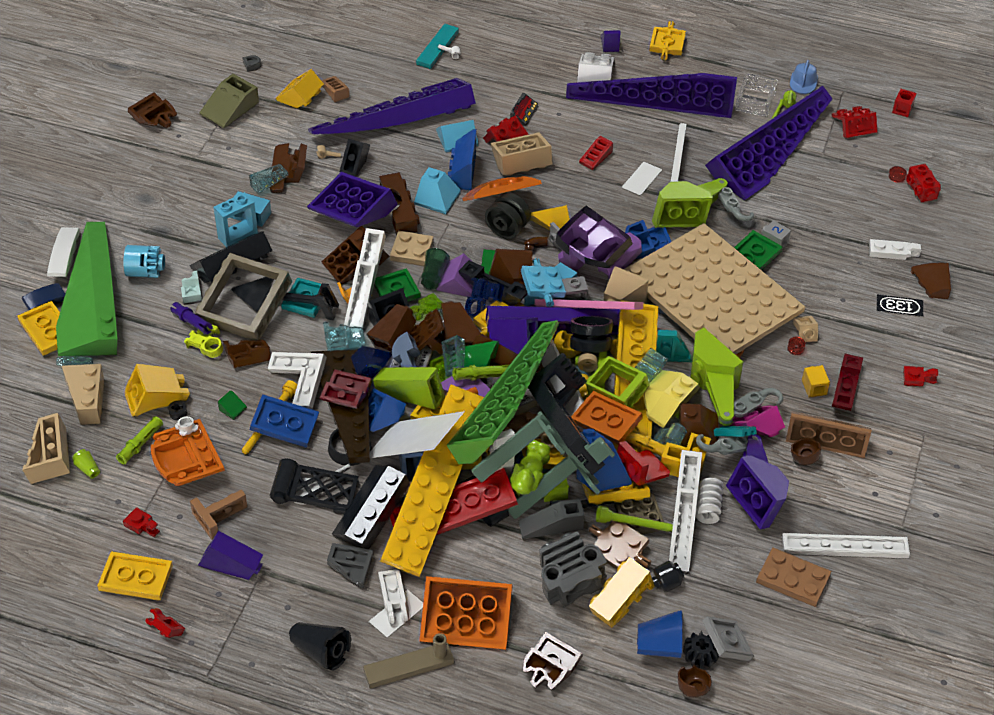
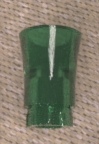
(434, 267)

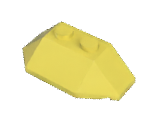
(667, 394)

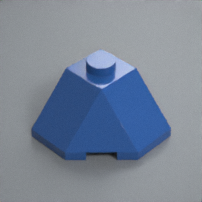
(383, 410)

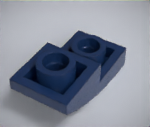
(43, 295)

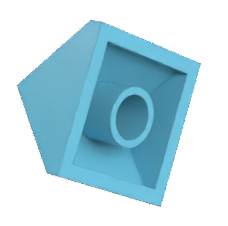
(451, 133)

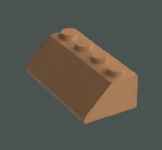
(831, 434)

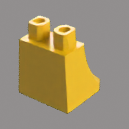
(154, 388)

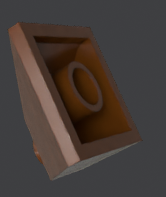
(508, 264)
(698, 420)

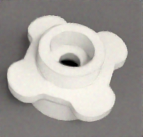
(186, 426)

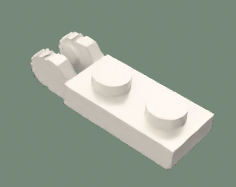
(393, 593)

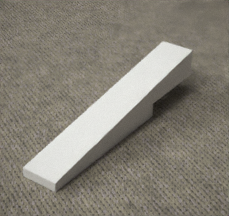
(364, 277)
(685, 509)

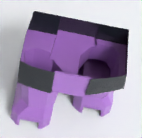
(596, 242)

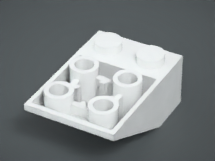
(595, 67)

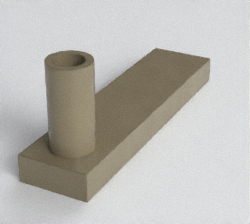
(410, 663)

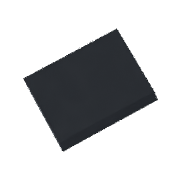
(382, 305)

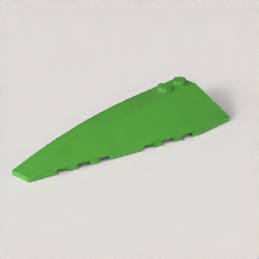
(88, 309)
(502, 400)

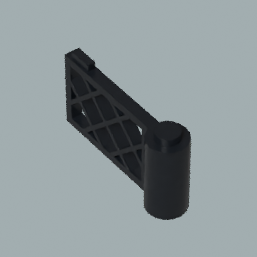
(289, 475)

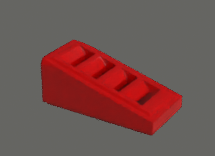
(601, 144)

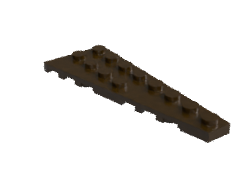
(351, 422)

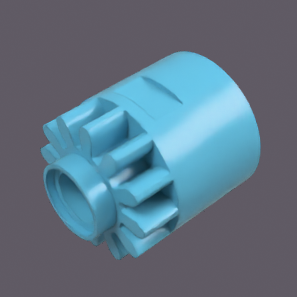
(143, 261)

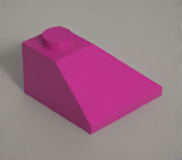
(765, 419)

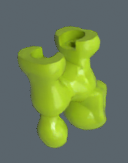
(529, 473)

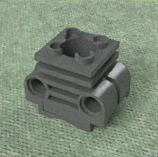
(570, 569)

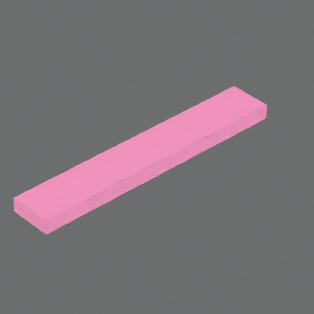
(592, 304)

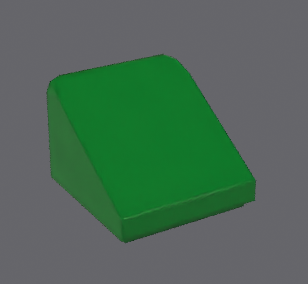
(231, 405)

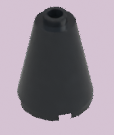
(322, 643)

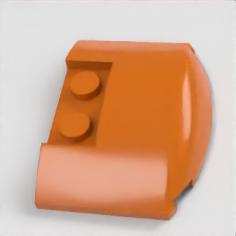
(500, 186)
(185, 457)

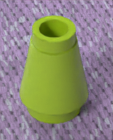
(86, 463)

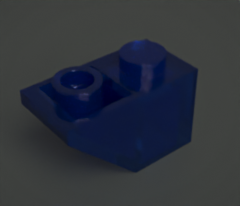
(369, 361)

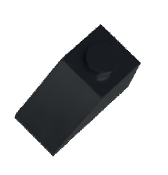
(354, 157)

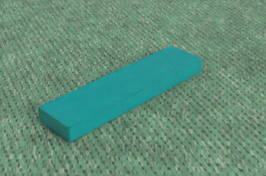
(432, 52)

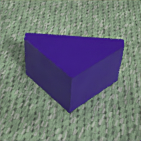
(611, 40)

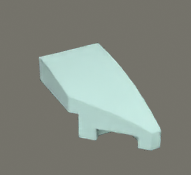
(191, 289)

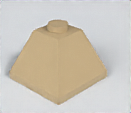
(626, 287)

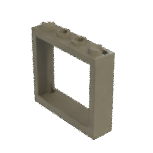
(266, 311)

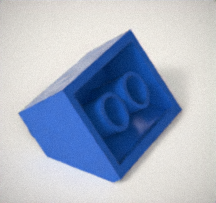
(463, 161)

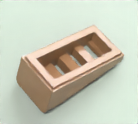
(335, 88)

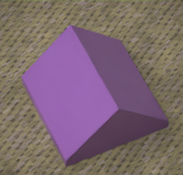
(452, 281)

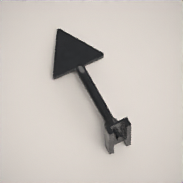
(256, 291)

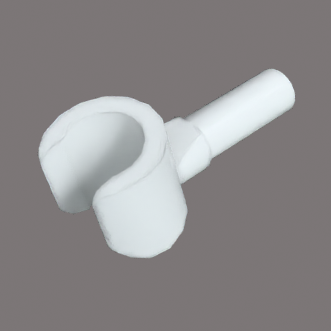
(454, 50)

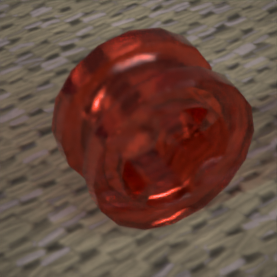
(796, 341)

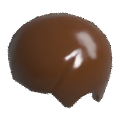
(806, 451)
(694, 681)

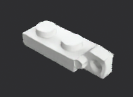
(893, 249)

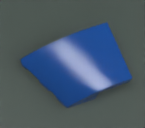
(651, 239)
(661, 636)

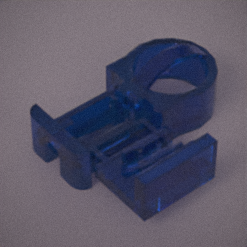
(480, 291)

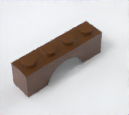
(404, 216)

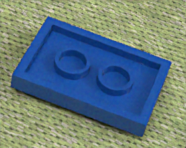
(284, 421)

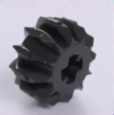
(700, 650)

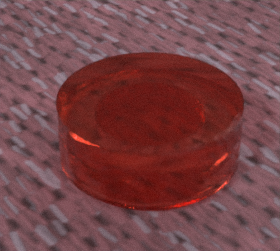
(897, 174)

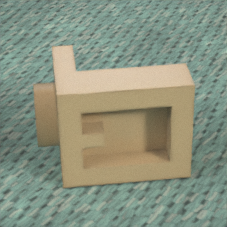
(807, 328)

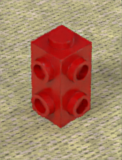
(923, 182)

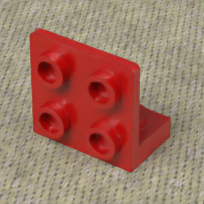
(857, 121)

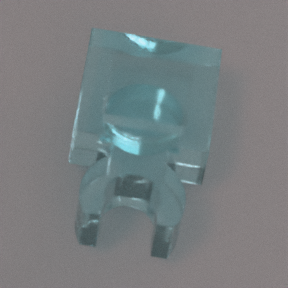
(77, 360)

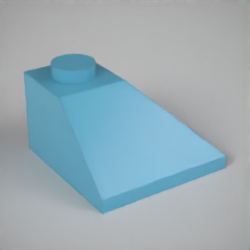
(436, 191)

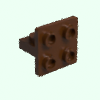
(429, 332)

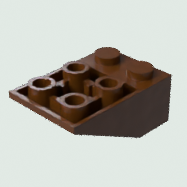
(344, 258)

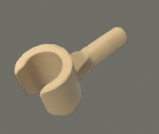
(322, 153)

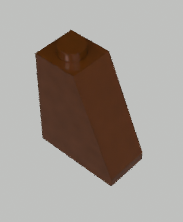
(457, 322)
(391, 326)

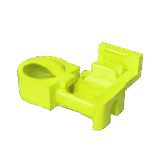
(204, 341)

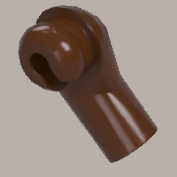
(535, 241)

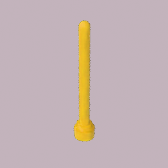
(288, 392)

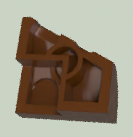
(934, 279)
(247, 352)

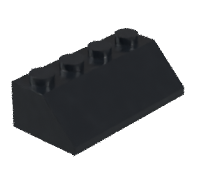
(251, 247)
(372, 506)

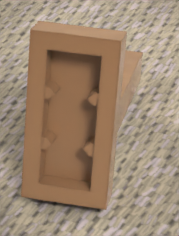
(217, 511)

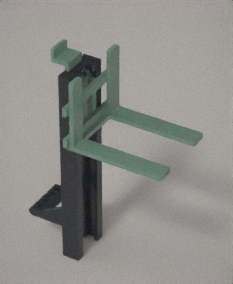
(560, 430)

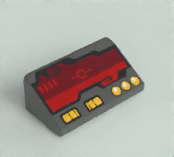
(524, 108)

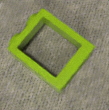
(610, 365)

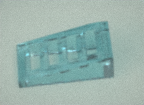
(266, 178)
(448, 352)

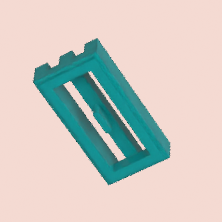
(735, 431)

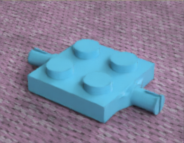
(543, 282)

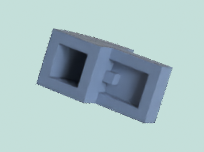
(405, 350)

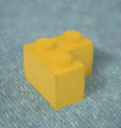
(672, 454)

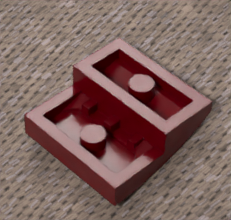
(346, 389)

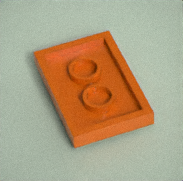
(607, 417)

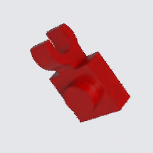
(917, 376)
(141, 521)
(167, 625)

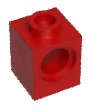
(904, 102)

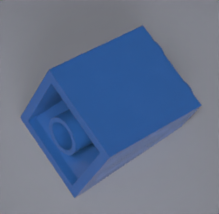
(612, 473)

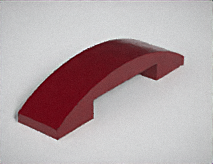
(847, 382)

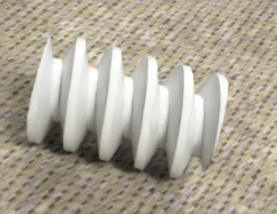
(709, 500)

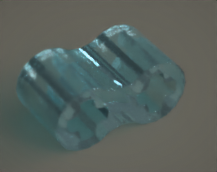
(651, 363)
(673, 434)

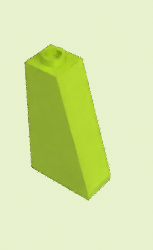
(411, 385)

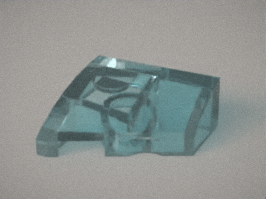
(343, 337)

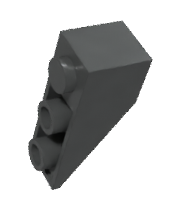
(555, 519)

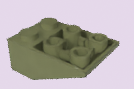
(230, 101)

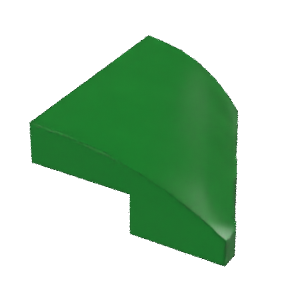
(480, 354)

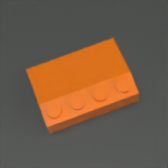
(466, 612)

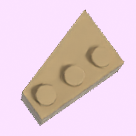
(86, 390)
(49, 450)

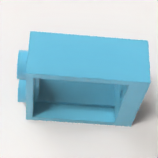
(241, 230)

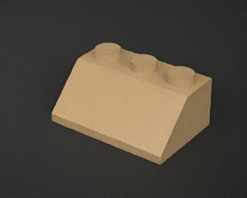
(522, 154)

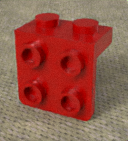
(505, 130)
(641, 466)

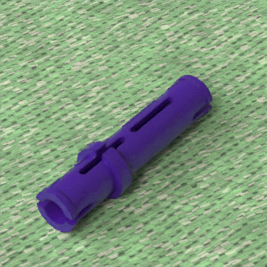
(186, 315)

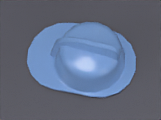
(804, 78)

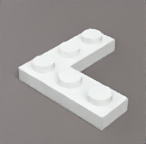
(308, 366)

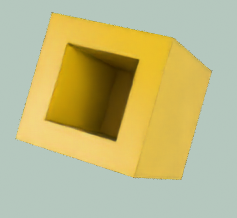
(815, 381)

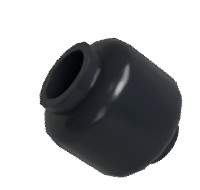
(667, 576)

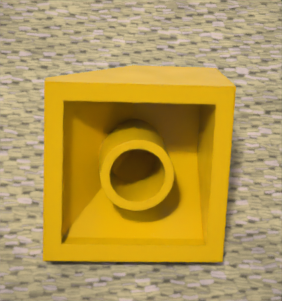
(558, 215)

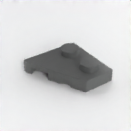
(351, 562)

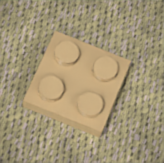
(410, 248)

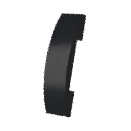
(511, 293)

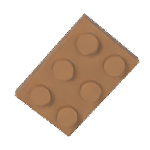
(793, 577)

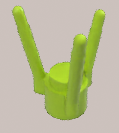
(788, 100)

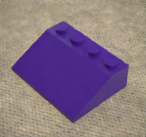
(354, 200)

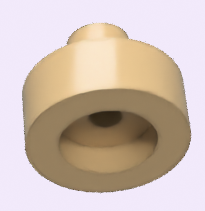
(587, 362)

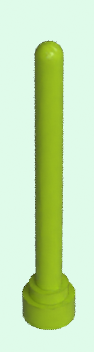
(605, 515)

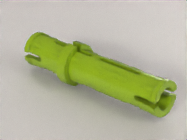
(474, 373)
(134, 445)

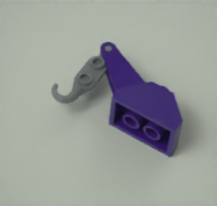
(755, 482)

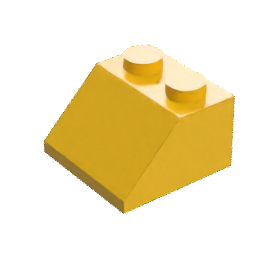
(301, 90)

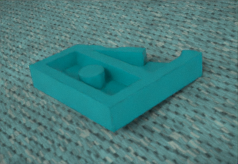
(672, 346)

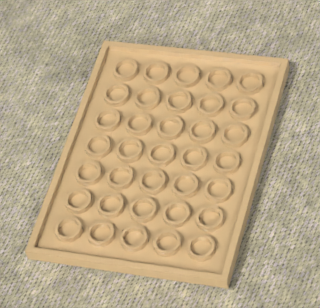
(715, 287)

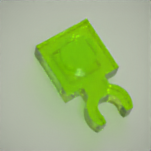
(426, 305)

